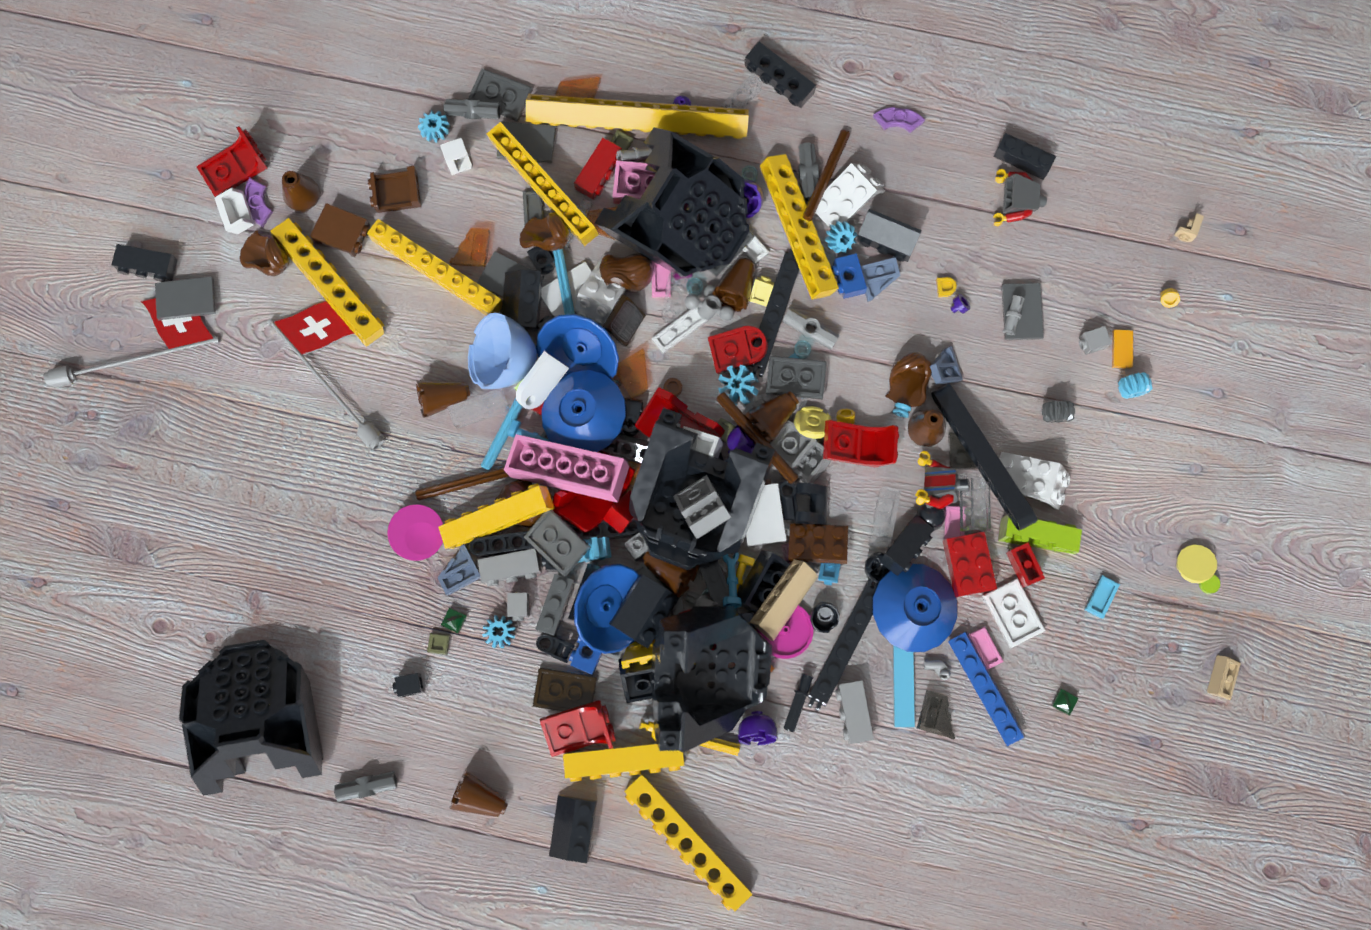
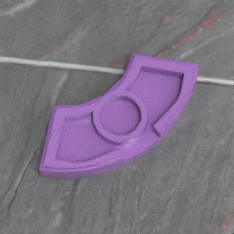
(898, 117)
(255, 198)

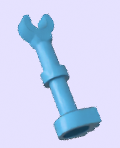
(515, 429)
(732, 581)

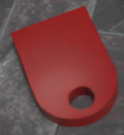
(737, 348)

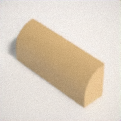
(784, 599)

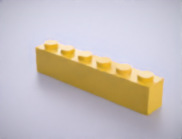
(496, 516)
(620, 760)

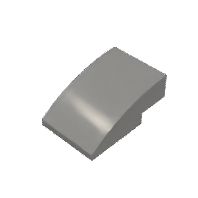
(800, 453)
(701, 507)

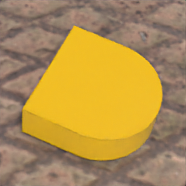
(945, 286)

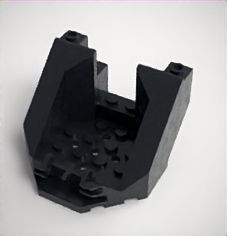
(659, 224)
(672, 466)
(683, 704)
(273, 723)

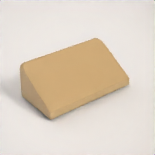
(1223, 677)

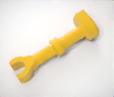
(743, 562)

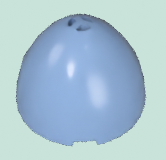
(500, 352)

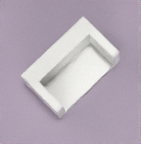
(456, 156)
(234, 211)
(707, 443)

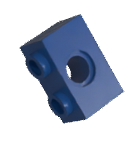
(849, 265)
(586, 664)

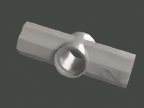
(800, 321)

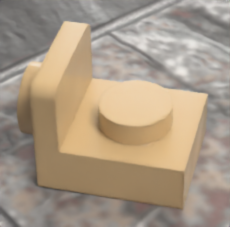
(1191, 229)

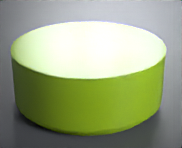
(1211, 585)

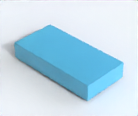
(1102, 597)

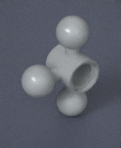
(709, 306)

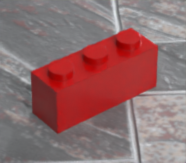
(597, 169)

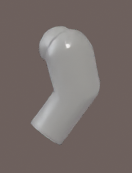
(939, 667)

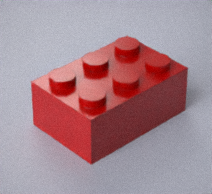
(969, 564)

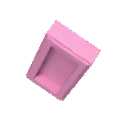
(659, 280)
(952, 522)
(986, 647)

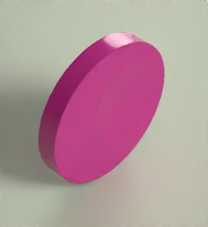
(415, 532)
(793, 637)

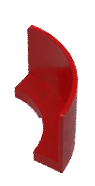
(669, 401)
(585, 510)

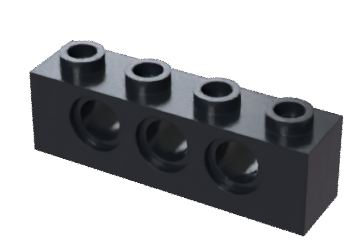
(761, 54)

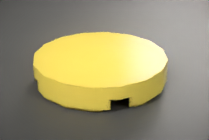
(811, 422)
(1196, 563)

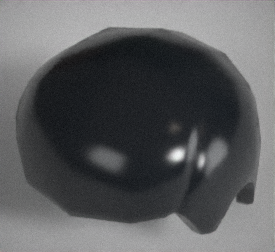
(933, 516)
(874, 569)
(824, 617)

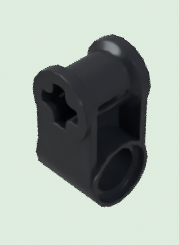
(633, 411)
(556, 648)

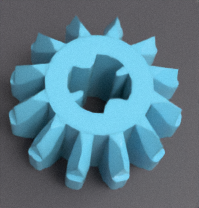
(427, 123)
(841, 236)
(1135, 385)
(491, 631)

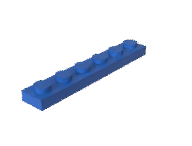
(986, 689)

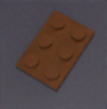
(818, 543)

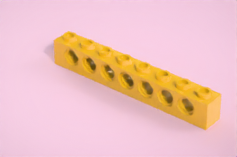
(542, 184)
(800, 232)
(434, 268)
(366, 333)
(732, 900)

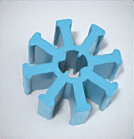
(744, 379)
(599, 549)

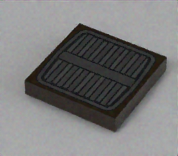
(624, 320)

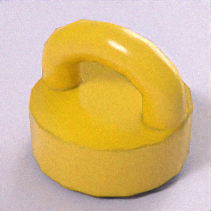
(1169, 297)
(845, 415)

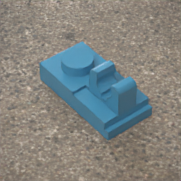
(829, 573)

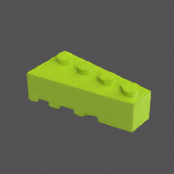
(1042, 535)

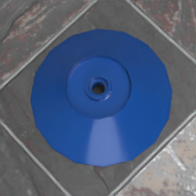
(564, 336)
(600, 415)
(609, 588)
(898, 614)

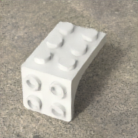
(848, 194)
(596, 298)
(1038, 478)

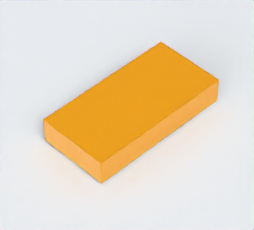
(1122, 349)

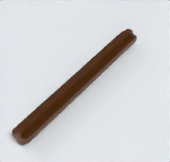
(826, 175)
(755, 435)
(461, 483)

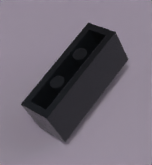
(1024, 156)
(144, 263)
(907, 546)

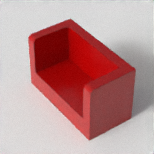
(619, 513)

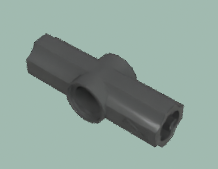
(473, 108)
(808, 169)
(365, 786)

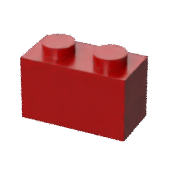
(1025, 565)

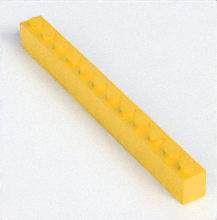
(636, 115)

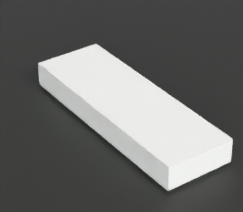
(678, 330)

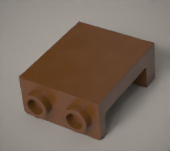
(395, 190)
(340, 230)

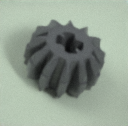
(1058, 411)

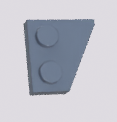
(879, 276)
(945, 368)
(459, 572)

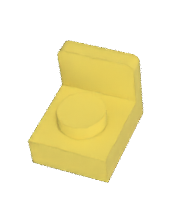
(761, 290)

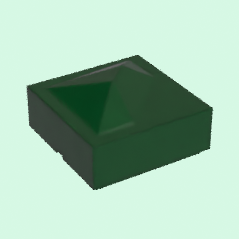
(454, 620)
(1064, 702)

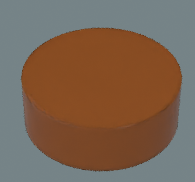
(673, 385)

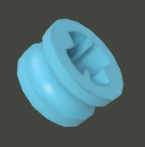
(901, 410)

